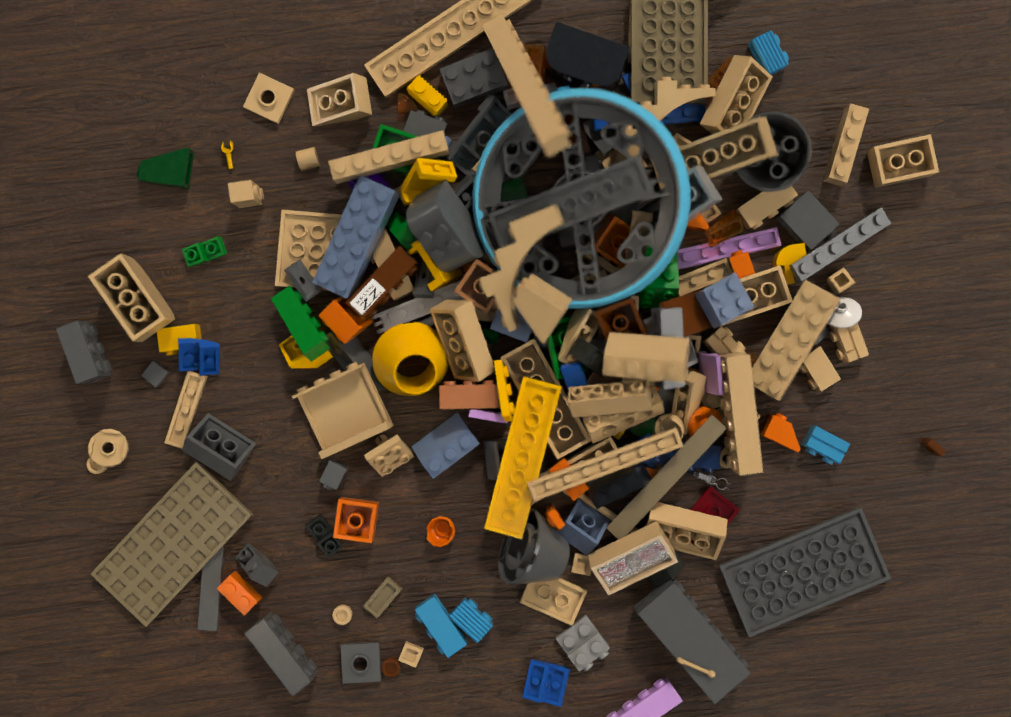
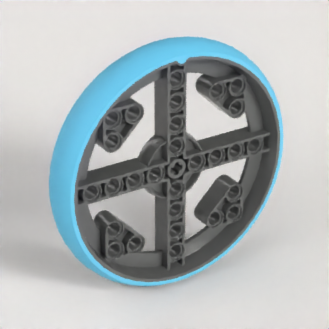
(670, 170)

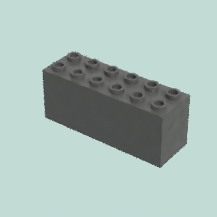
(690, 637)

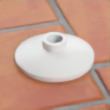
(847, 314)

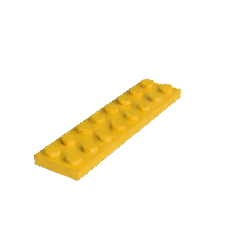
(522, 457)

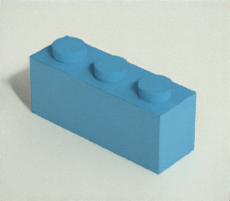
(440, 626)

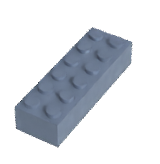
(356, 237)

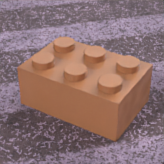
(469, 395)

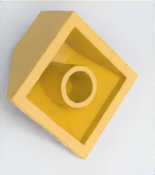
(297, 359)

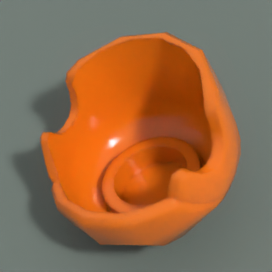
(440, 531)

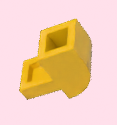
(786, 257)

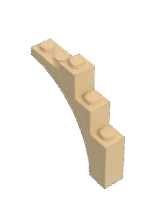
(666, 99)
(503, 282)

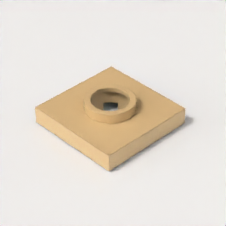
(274, 110)

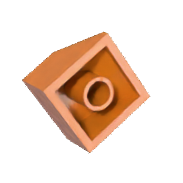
(343, 320)

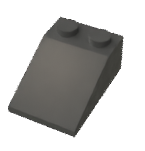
(494, 453)

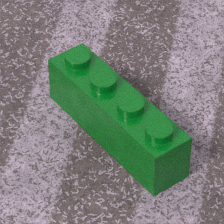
(300, 323)

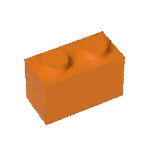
(239, 593)

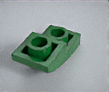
(204, 251)

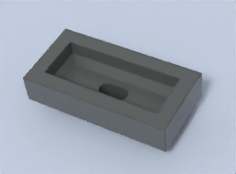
(308, 289)
(421, 289)

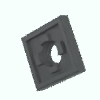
(370, 652)

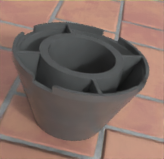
(536, 557)

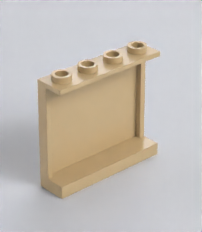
(344, 409)

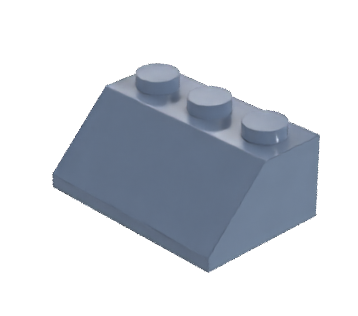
(445, 445)

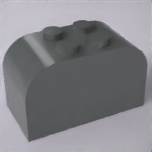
(444, 227)

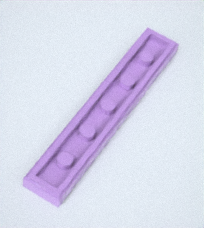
(749, 242)

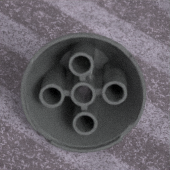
(792, 159)

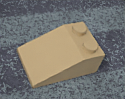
(339, 100)

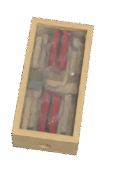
(632, 558)

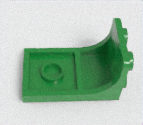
(663, 287)

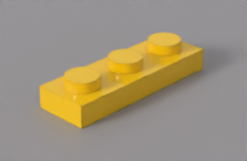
(504, 390)

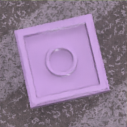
(486, 415)

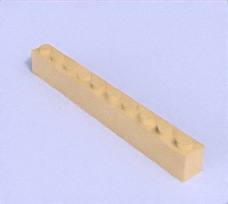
(527, 85)

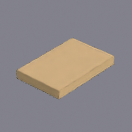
(555, 598)

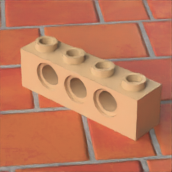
(606, 425)

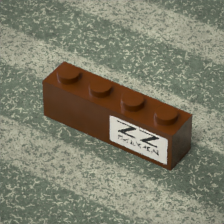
(382, 283)

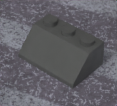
(218, 446)

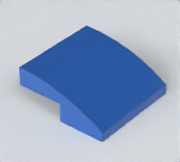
(198, 355)
(546, 682)

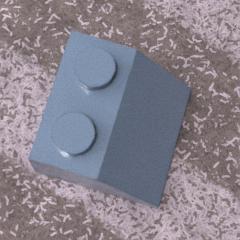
(584, 527)

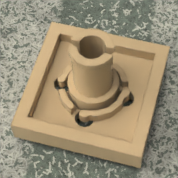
(388, 454)

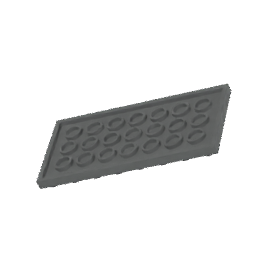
(804, 571)

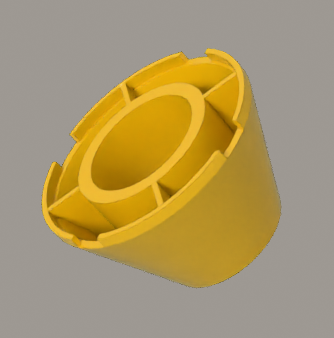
(404, 341)

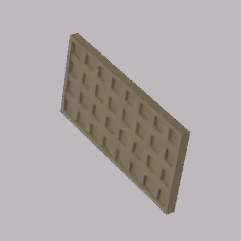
(171, 544)

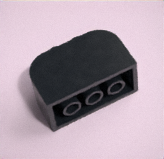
(584, 59)

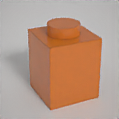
(741, 264)

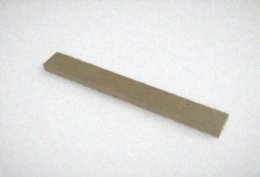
(666, 477)

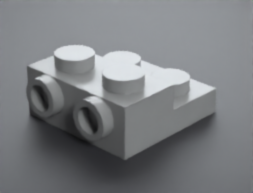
(583, 643)

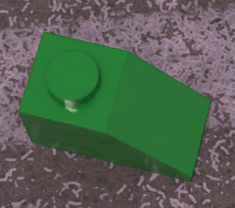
(400, 229)

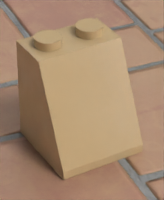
(540, 305)

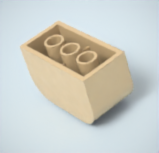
(132, 297)

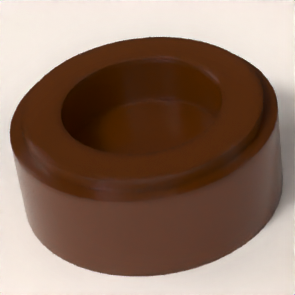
(391, 667)

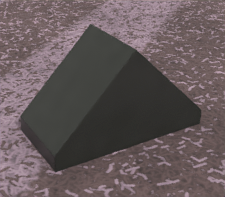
(668, 573)

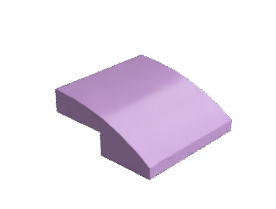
(710, 366)

